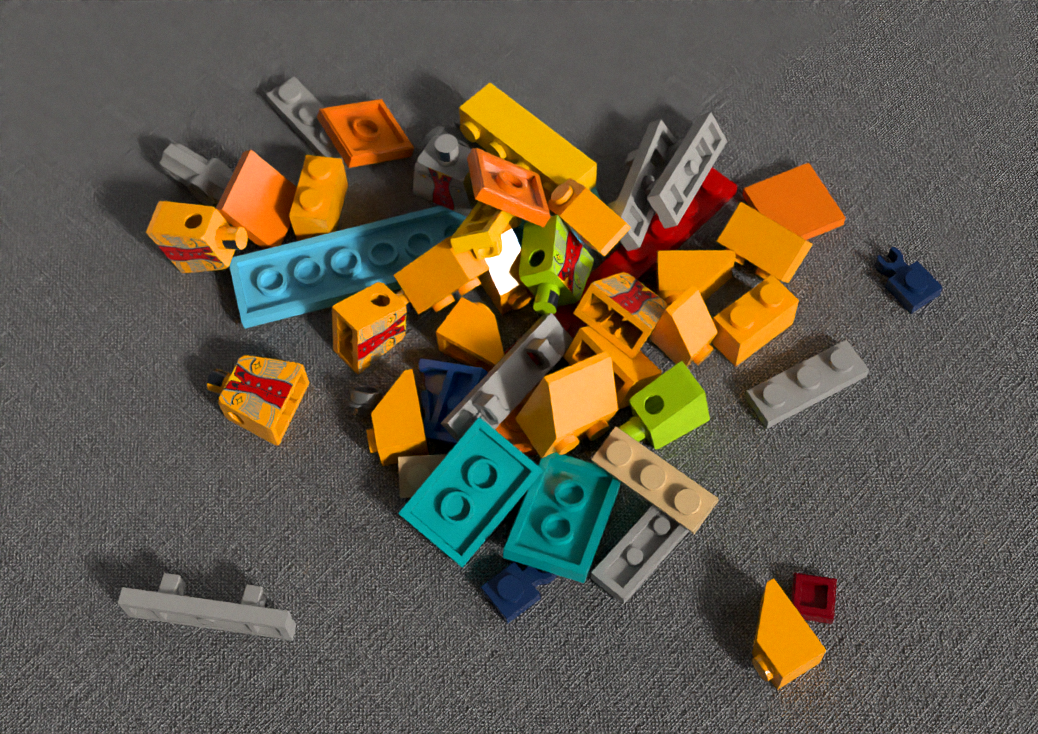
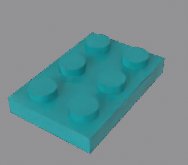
(470, 492)
(563, 517)

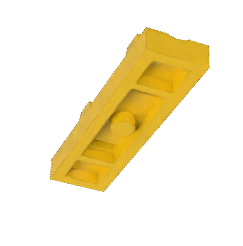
(483, 231)

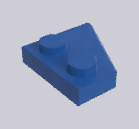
(445, 388)

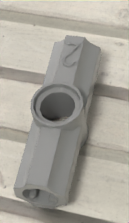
(202, 177)

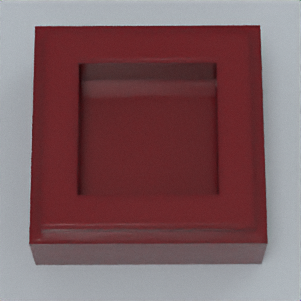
(814, 597)

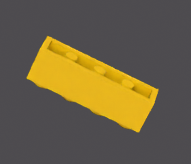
(524, 140)

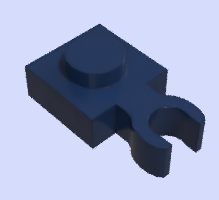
(908, 284)
(515, 590)

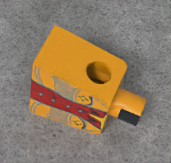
(195, 236)
(621, 311)
(369, 325)
(260, 394)

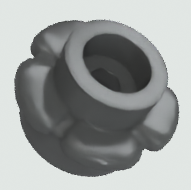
(364, 399)

